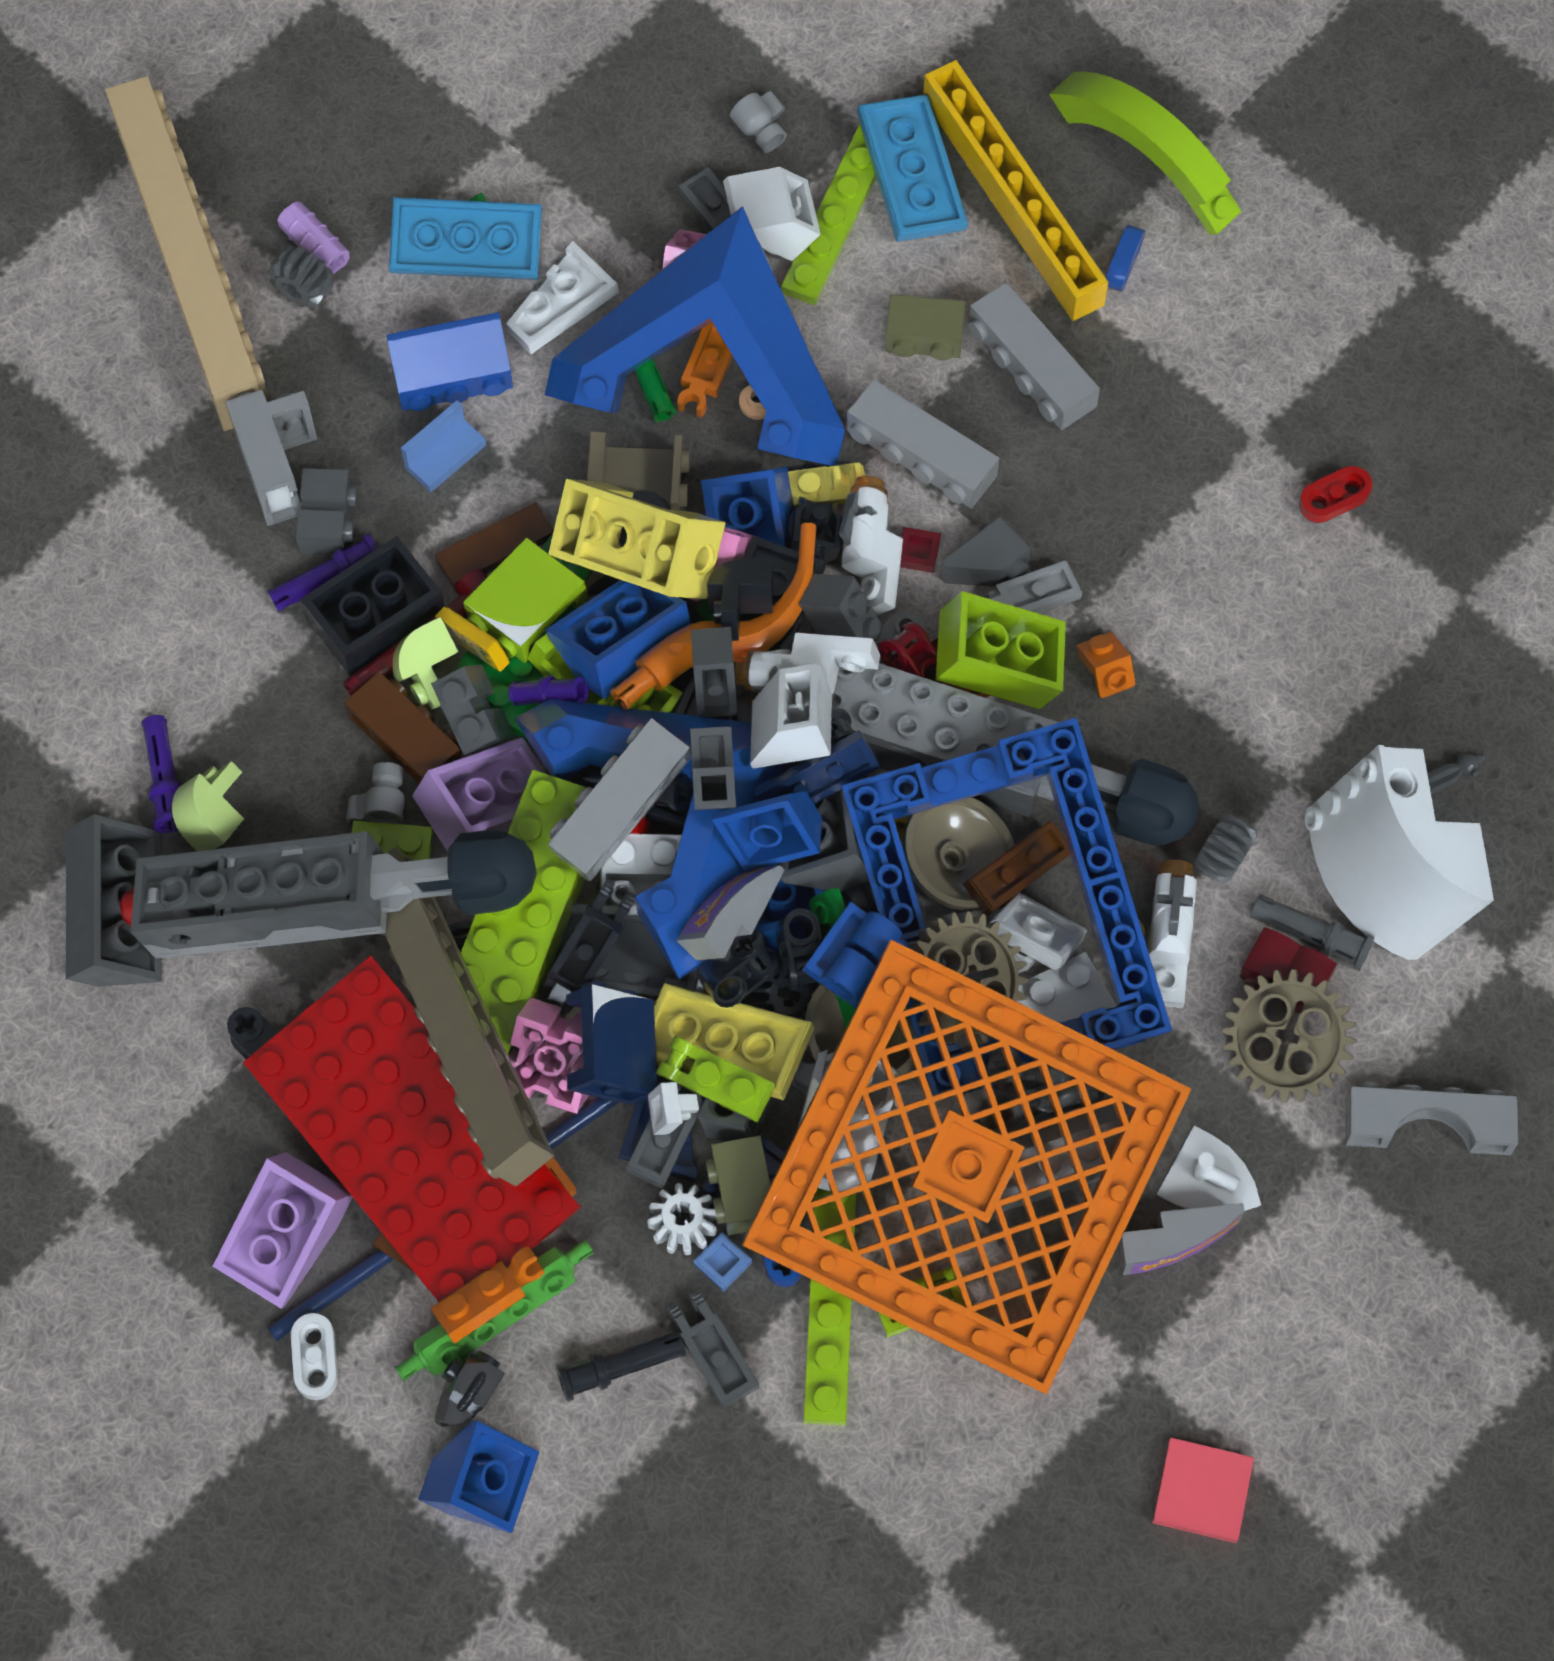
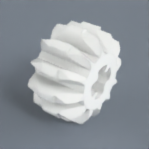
(665, 1219)

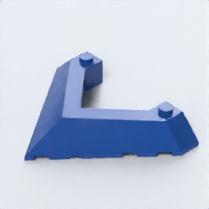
(733, 286)
(585, 734)

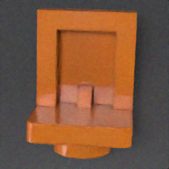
(1108, 664)

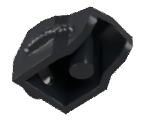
(827, 524)
(467, 1387)

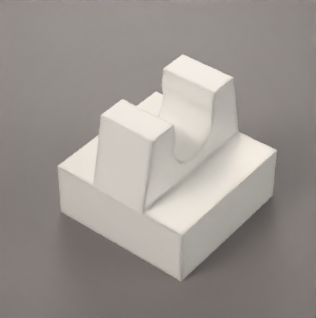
(670, 1108)

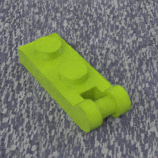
(717, 1079)

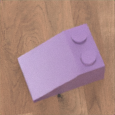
(476, 790)
(282, 1228)

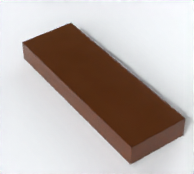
(494, 543)
(1017, 867)

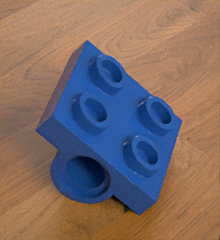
(852, 952)

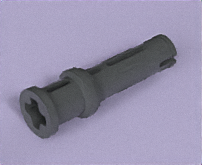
(1330, 938)

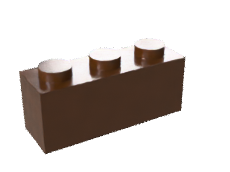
(400, 727)

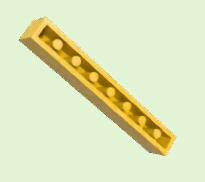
(1015, 191)

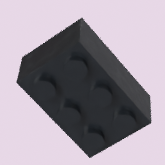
(372, 605)

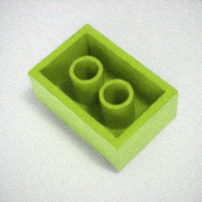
(1001, 650)

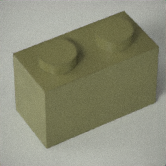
(925, 327)
(741, 1179)

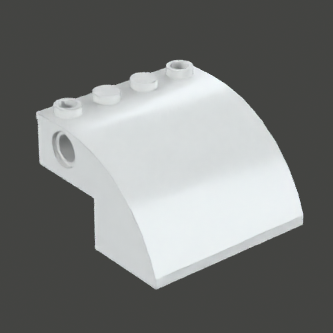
(1390, 859)

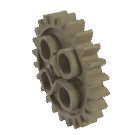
(956, 941)
(1254, 1022)

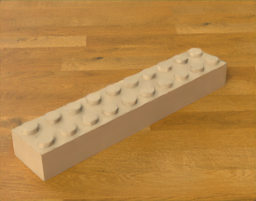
(186, 244)

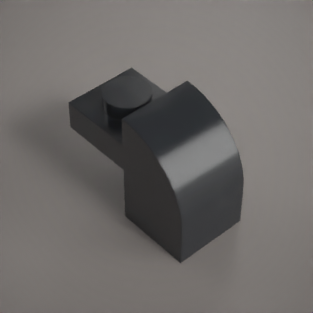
(739, 589)

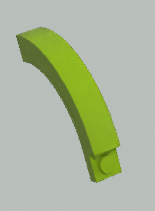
(1157, 134)

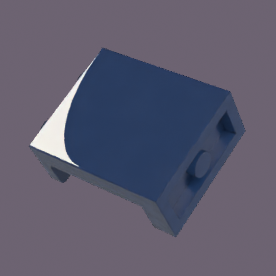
(615, 1044)

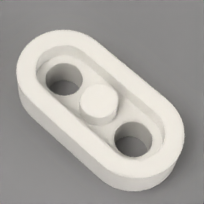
(314, 1357)

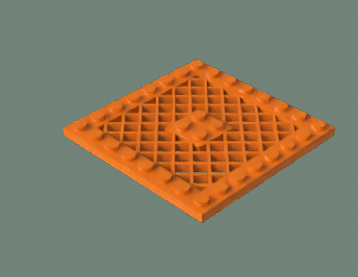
(968, 1167)

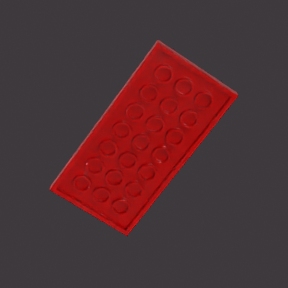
(387, 1126)

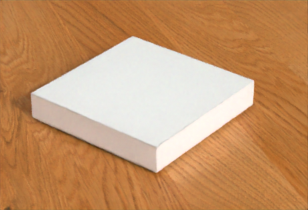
(1039, 931)

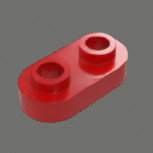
(1333, 495)

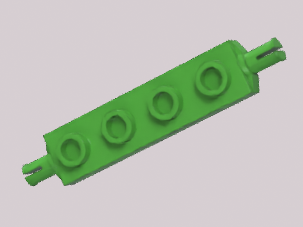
(436, 1349)

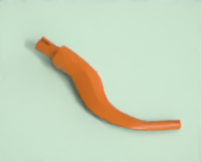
(674, 653)

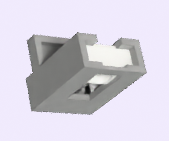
(263, 435)

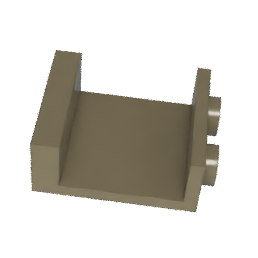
(641, 468)

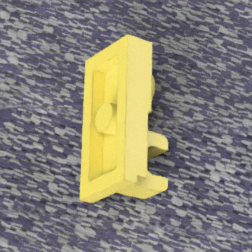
(824, 483)

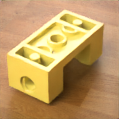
(663, 548)

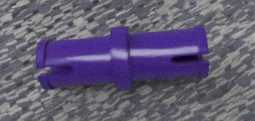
(548, 688)

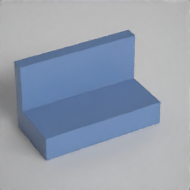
(441, 447)

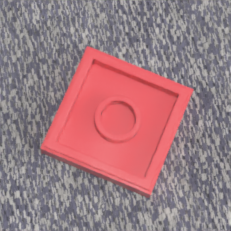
(1203, 1490)

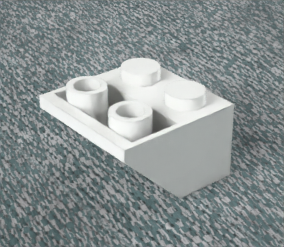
(777, 209)
(792, 717)
(638, 866)

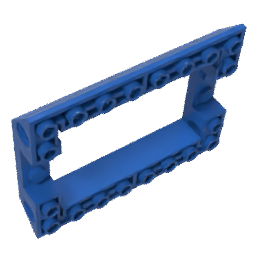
(1062, 757)

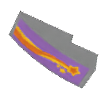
(729, 913)
(1176, 1237)

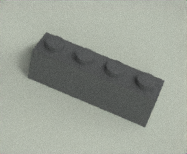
(839, 857)
(98, 873)

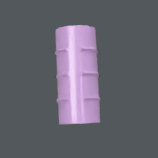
(310, 233)

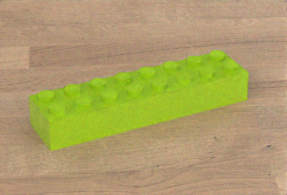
(516, 947)

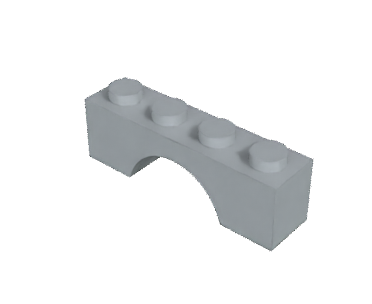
(1482, 1120)

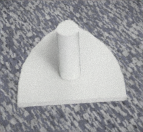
(1208, 1175)

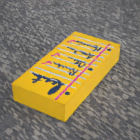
(474, 639)

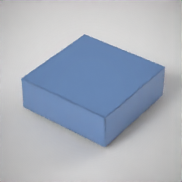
(722, 1262)

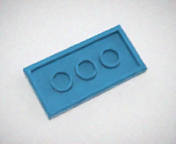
(912, 167)
(465, 238)

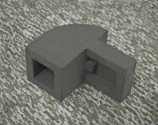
(712, 768)

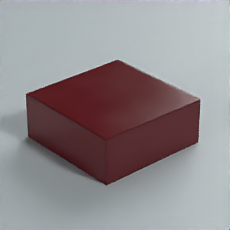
(919, 549)

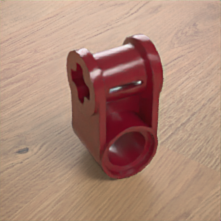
(912, 657)

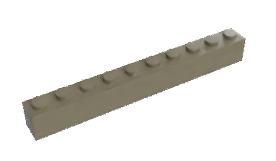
(465, 1040)

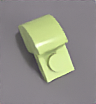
(416, 656)
(201, 810)

